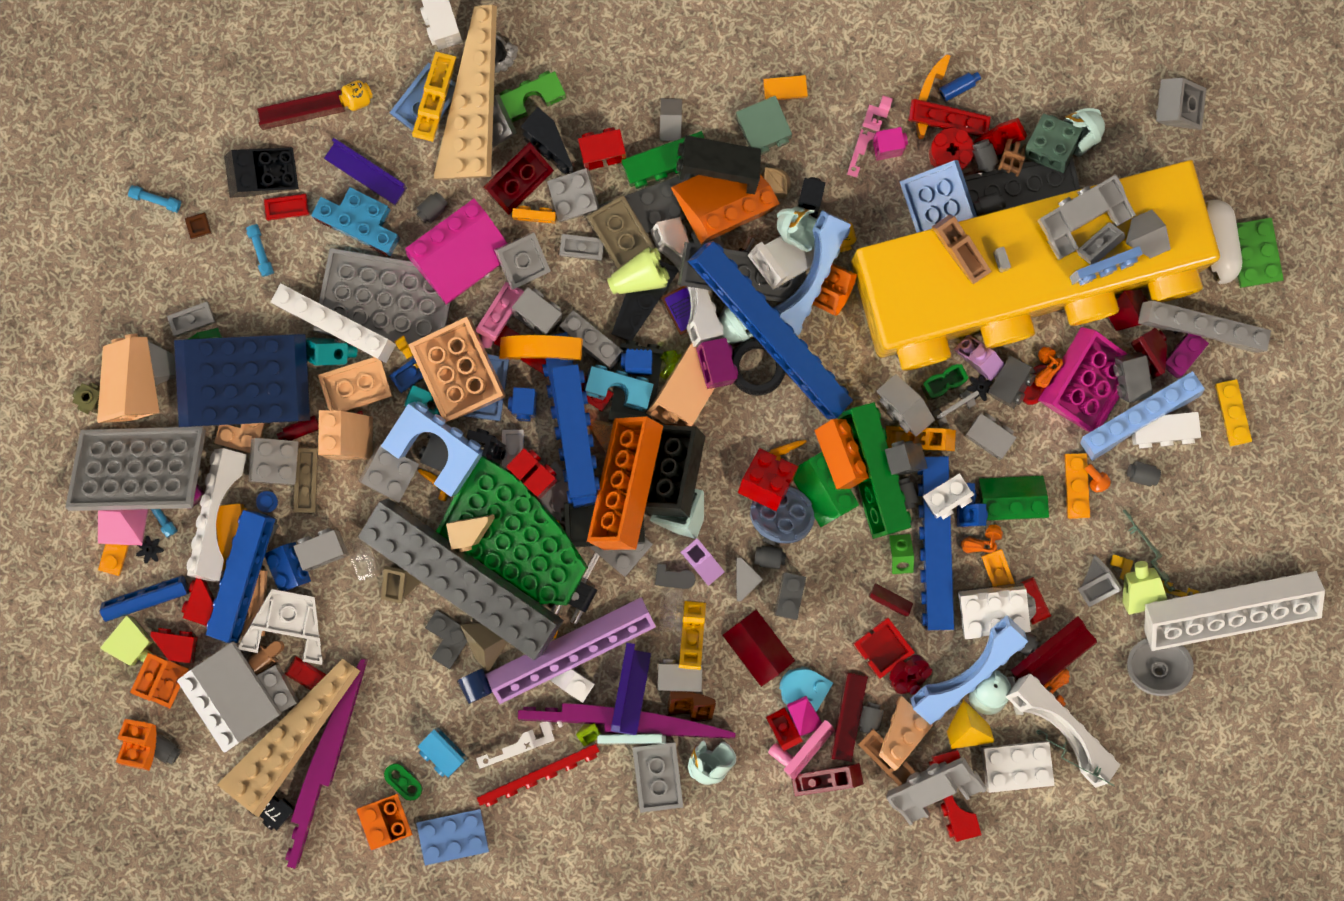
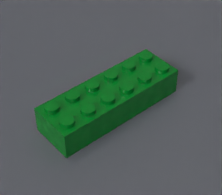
(881, 491)

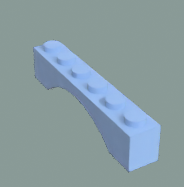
(828, 236)
(1124, 425)
(936, 699)

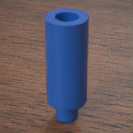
(959, 86)

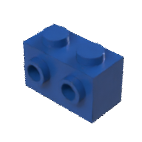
(523, 404)

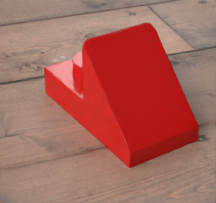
(784, 729)

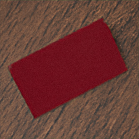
(891, 600)

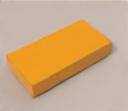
(786, 87)

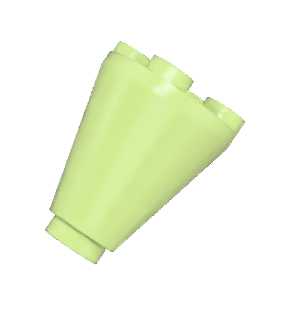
(640, 274)

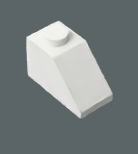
(574, 684)

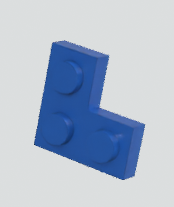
(972, 513)

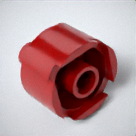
(955, 139)

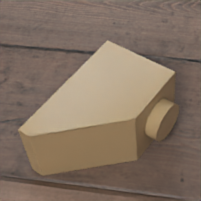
(468, 532)

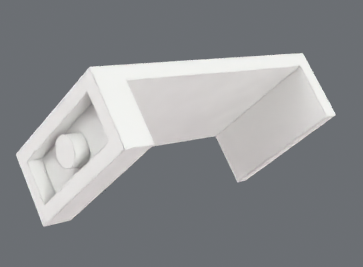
(780, 261)

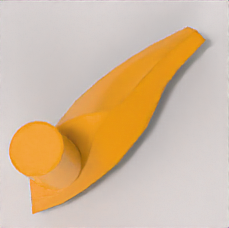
(784, 449)
(432, 478)

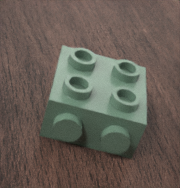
(764, 125)
(1053, 143)

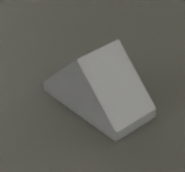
(670, 119)
(746, 579)

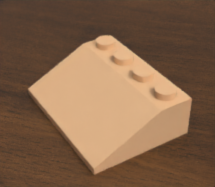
(457, 370)

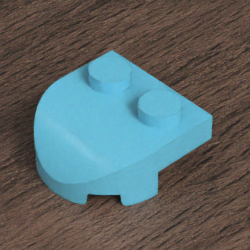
(803, 683)

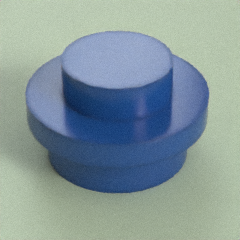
(267, 501)

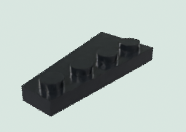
(638, 306)

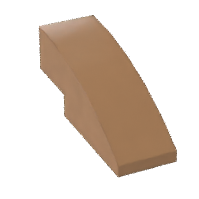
(961, 248)
(872, 746)

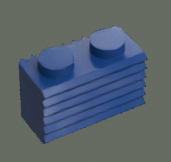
(637, 361)

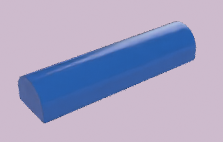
(144, 598)

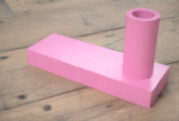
(498, 314)
(795, 764)

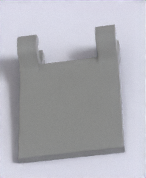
(968, 399)

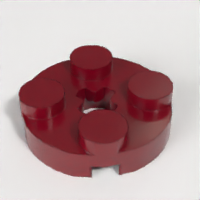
(910, 675)

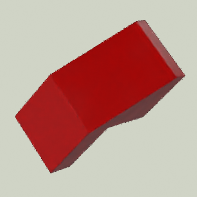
(1002, 132)

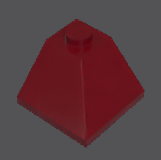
(1155, 348)

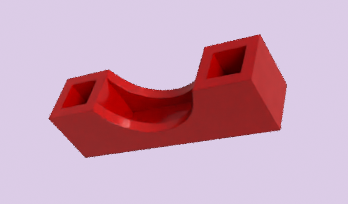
(962, 823)

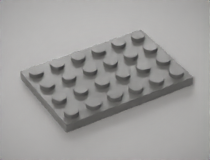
(382, 295)
(136, 469)

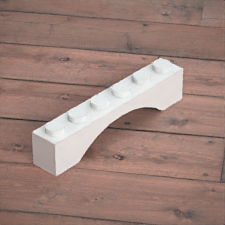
(703, 321)
(333, 323)
(206, 558)
(1033, 698)

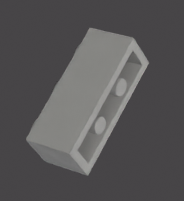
(594, 342)

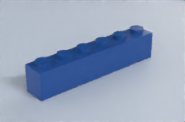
(574, 432)
(240, 576)

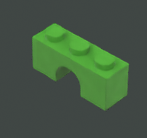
(546, 87)

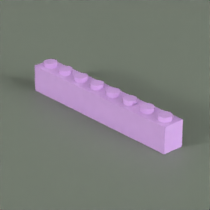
(571, 650)

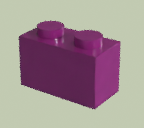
(1185, 354)
(717, 363)

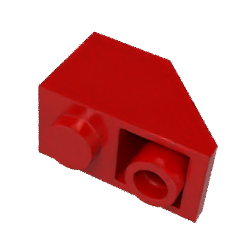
(200, 604)
(175, 646)

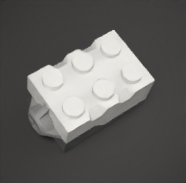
(987, 606)

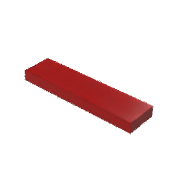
(948, 117)

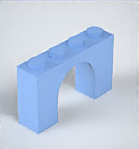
(462, 453)

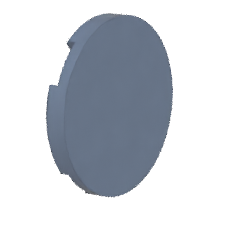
(790, 522)

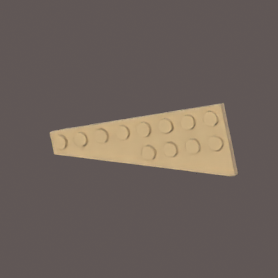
(469, 125)
(272, 759)

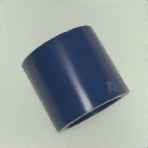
(475, 686)

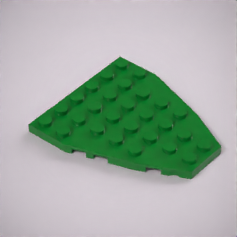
(523, 539)

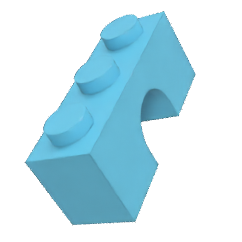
(636, 390)

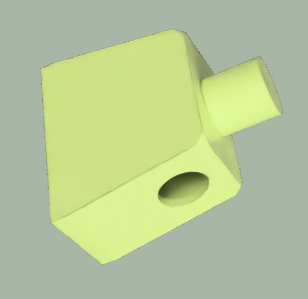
(1142, 588)
(128, 642)

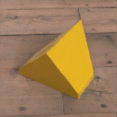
(968, 728)

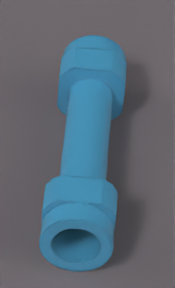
(137, 193)
(254, 233)
(168, 528)

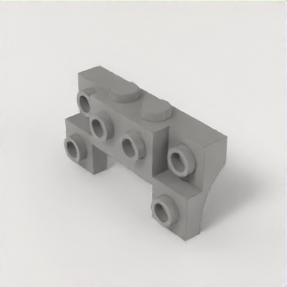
(1075, 213)
(932, 786)

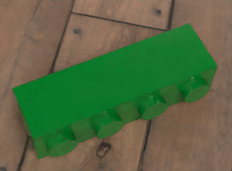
(653, 163)

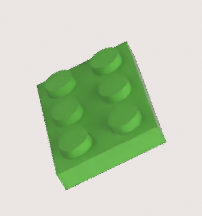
(1259, 253)

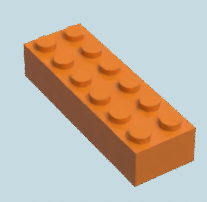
(625, 483)

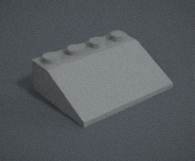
(229, 697)

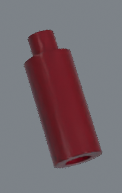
(298, 429)

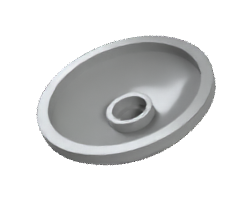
(1172, 662)

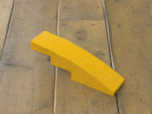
(434, 96)

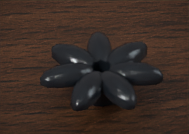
(975, 387)
(153, 550)

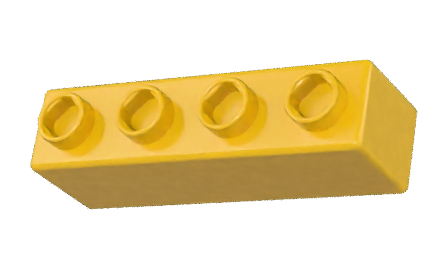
(922, 298)

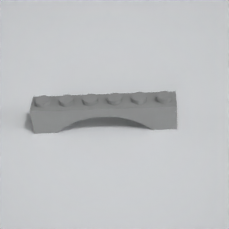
(1192, 322)

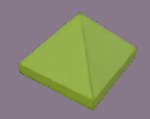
(588, 734)

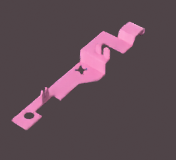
(863, 139)

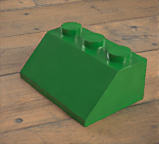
(816, 482)
(1014, 498)

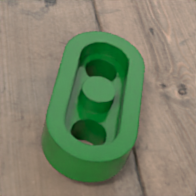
(403, 782)

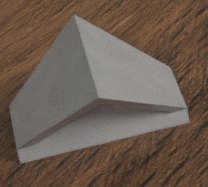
(1149, 233)
(162, 364)
(1098, 583)

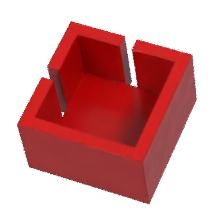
(600, 147)
(532, 473)
(767, 479)
(883, 648)

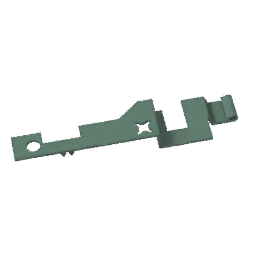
(1163, 574)
(1064, 753)

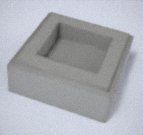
(1002, 259)

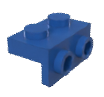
(286, 567)

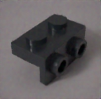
(493, 448)

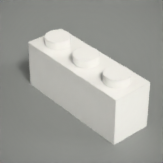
(1169, 428)

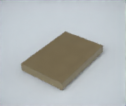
(619, 231)

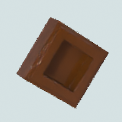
(198, 225)

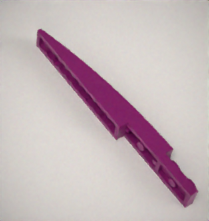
(648, 723)
(323, 767)

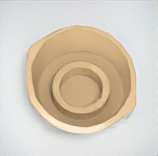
(778, 180)

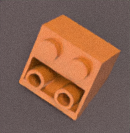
(384, 821)

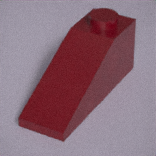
(828, 779)

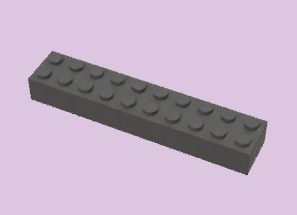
(460, 579)

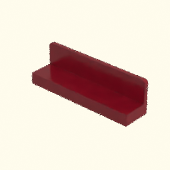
(300, 110)
(1056, 652)
(848, 717)

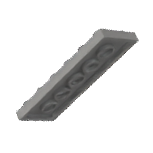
(621, 560)

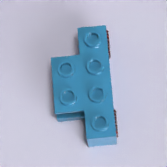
(359, 219)

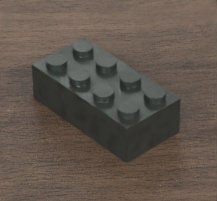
(675, 471)

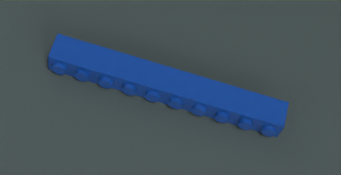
(770, 330)

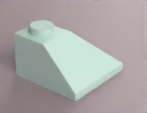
(685, 526)

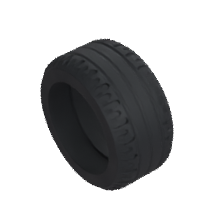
(742, 384)

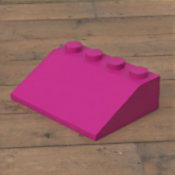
(457, 251)
(1086, 383)

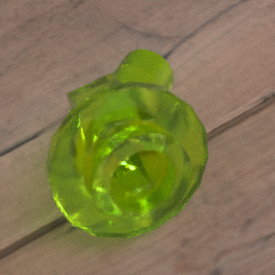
(670, 358)

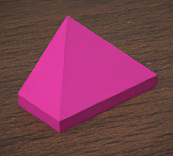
(804, 716)

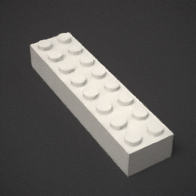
(1234, 610)

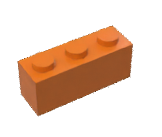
(841, 453)

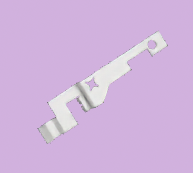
(519, 747)

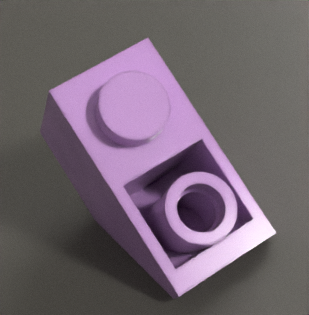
(982, 359)
(702, 562)

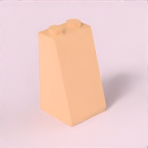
(127, 381)
(682, 393)
(345, 435)

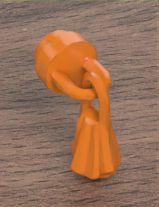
(1046, 356)
(973, 544)
(1057, 682)

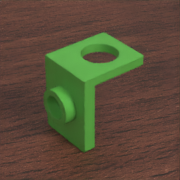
(902, 551)

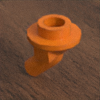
(1099, 481)

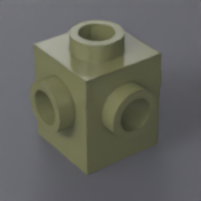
(80, 395)

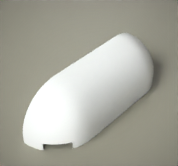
(1227, 238)

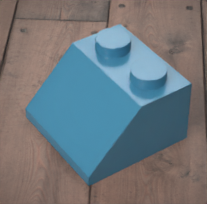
(442, 753)

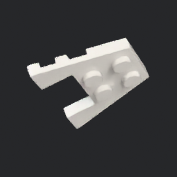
(287, 615)

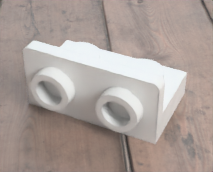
(947, 496)

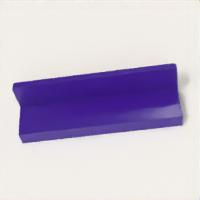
(365, 172)
(631, 691)

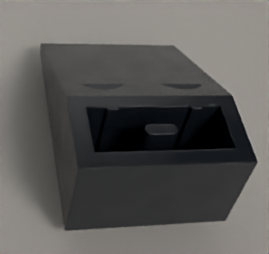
(542, 132)
(260, 171)

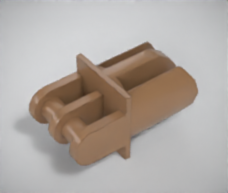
(1012, 160)
(265, 657)

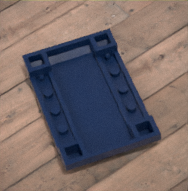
(242, 380)

